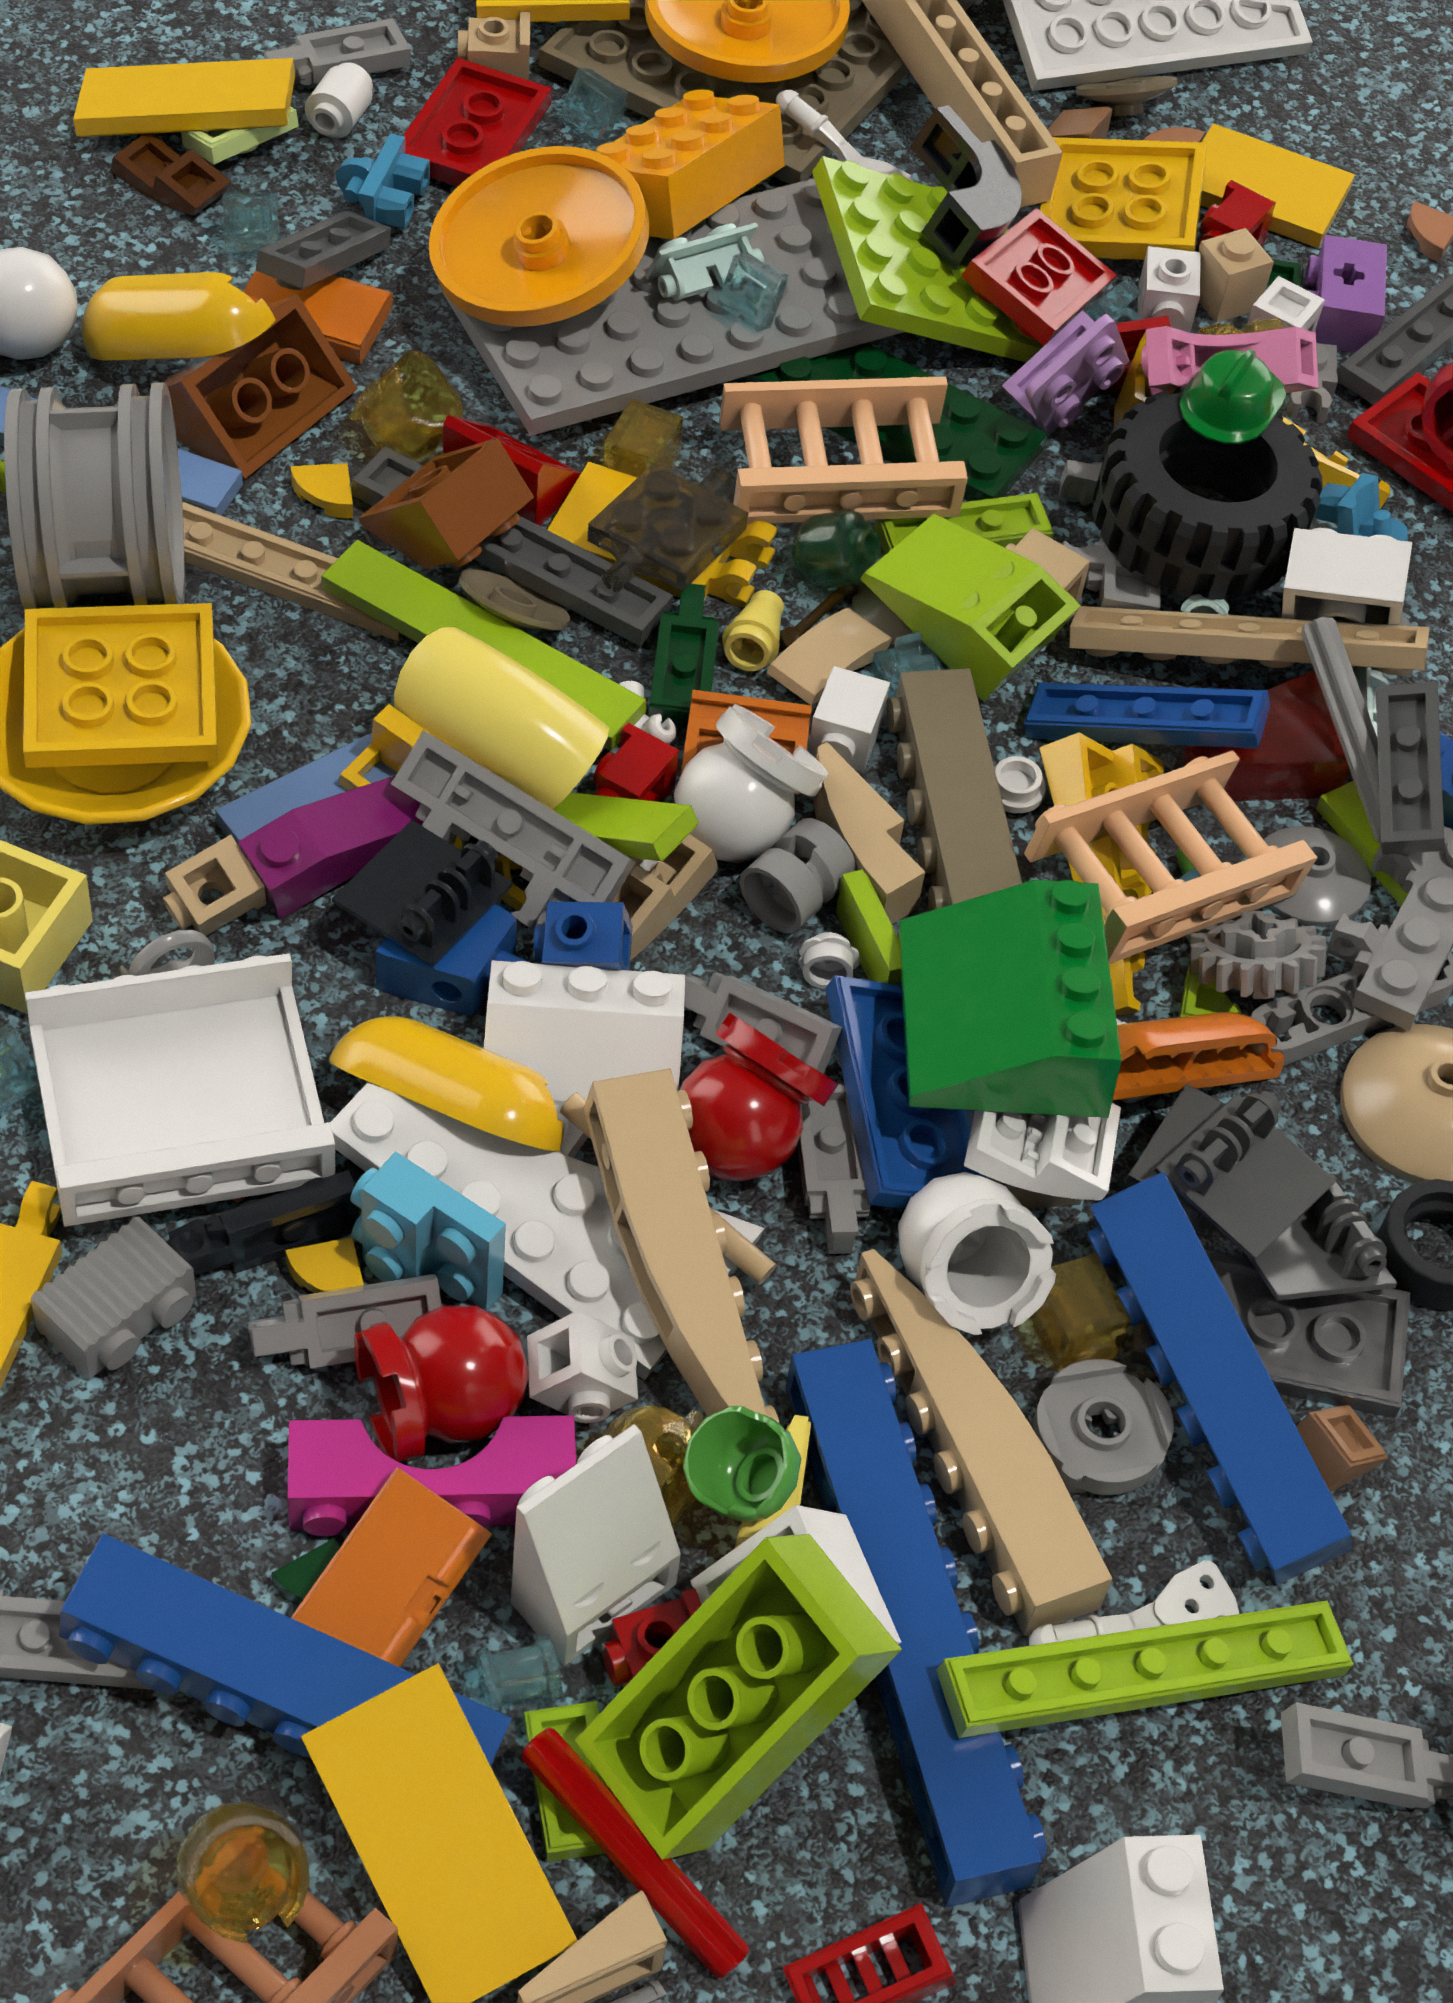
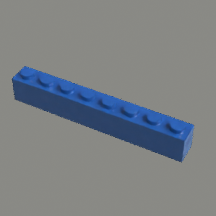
(864, 1469)

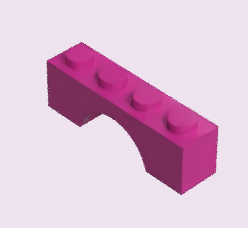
(340, 1471)

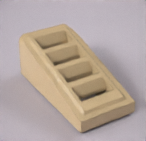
(606, 1959)

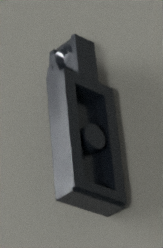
(268, 1226)

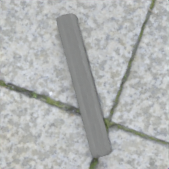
(1347, 712)

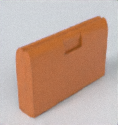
(344, 310)
(393, 1570)

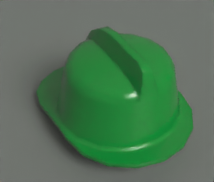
(1232, 397)

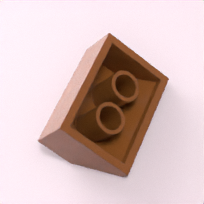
(259, 395)

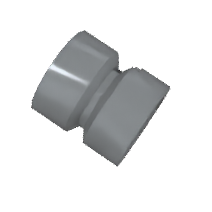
(797, 875)

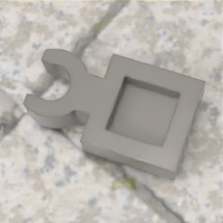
(1319, 398)

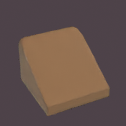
(1082, 123)
(1340, 1445)

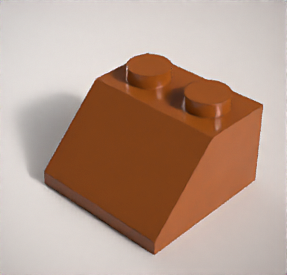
(451, 506)

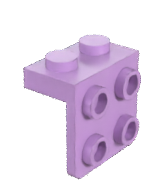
(1068, 371)

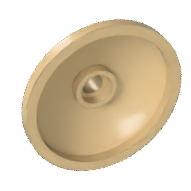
(1400, 1104)

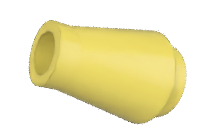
(754, 634)

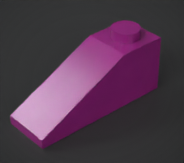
(325, 842)

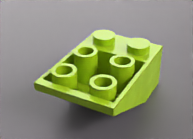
(971, 600)

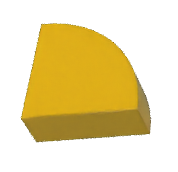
(325, 487)
(325, 1265)

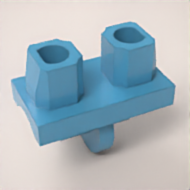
(386, 184)
(1358, 510)

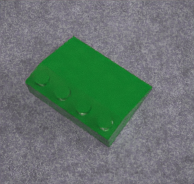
(1011, 1003)

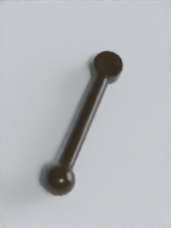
(790, 634)

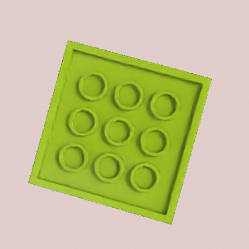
(897, 271)

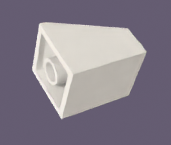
(1124, 1927)

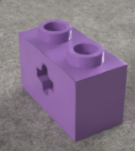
(1353, 283)

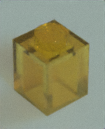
(643, 438)
(1081, 1314)

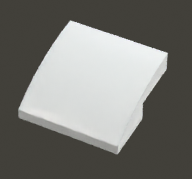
(1045, 1151)

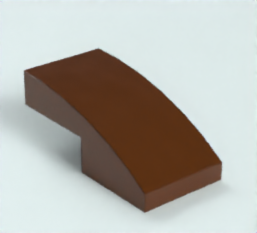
(176, 181)

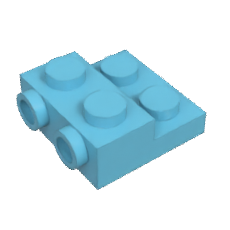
(424, 1228)

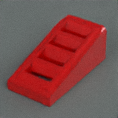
(884, 1935)

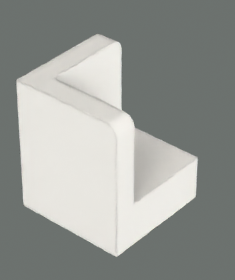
(1289, 304)

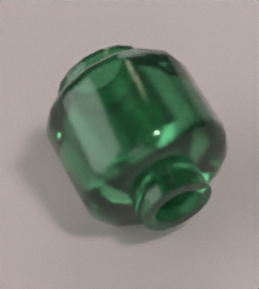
(835, 549)

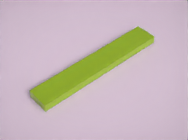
(421, 606)
(1142, 1668)

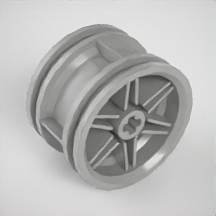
(94, 498)

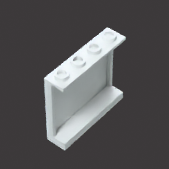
(177, 1089)

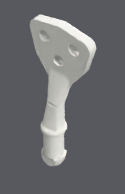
(823, 130)
(1165, 1610)

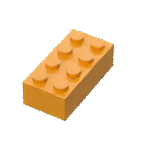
(699, 156)

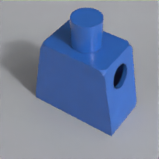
(461, 976)

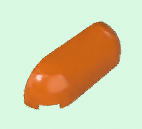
(1193, 1051)

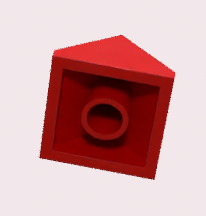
(545, 476)

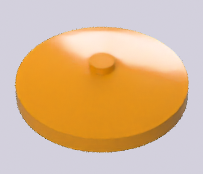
(749, 37)
(539, 236)

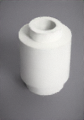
(339, 100)

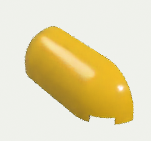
(171, 317)
(452, 1079)

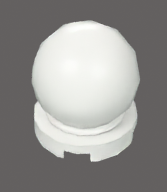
(35, 304)
(746, 787)
(976, 1252)

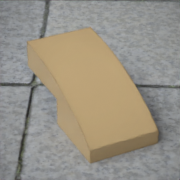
(837, 641)

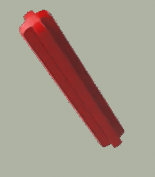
(623, 1842)

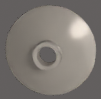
(1334, 884)

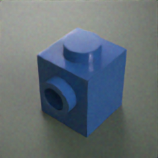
(585, 935)

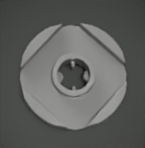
(1095, 1462)

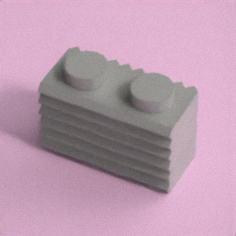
(114, 1298)

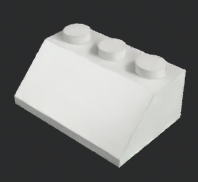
(584, 1022)

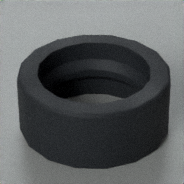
(1427, 1283)

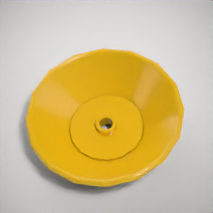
(115, 791)

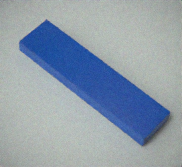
(1148, 714)

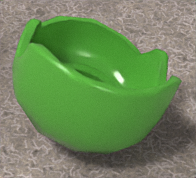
(741, 1464)

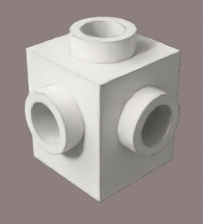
(582, 1367)

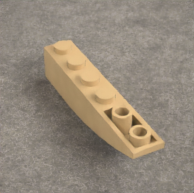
(672, 1237)
(985, 1455)

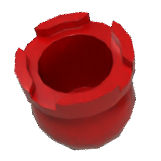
(750, 1103)
(442, 1379)

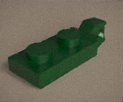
(683, 657)

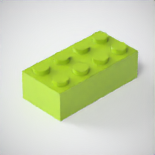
(737, 1694)

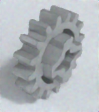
(1258, 955)

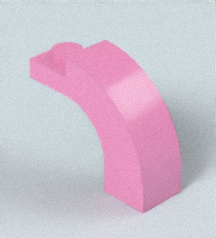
(1176, 355)

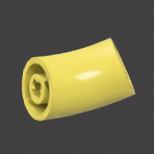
(499, 714)

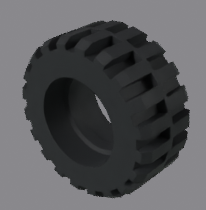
(1194, 540)

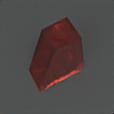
(1296, 751)

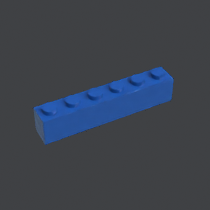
(1220, 1379)
(228, 1649)

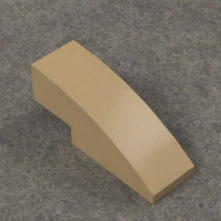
(870, 831)
(662, 889)

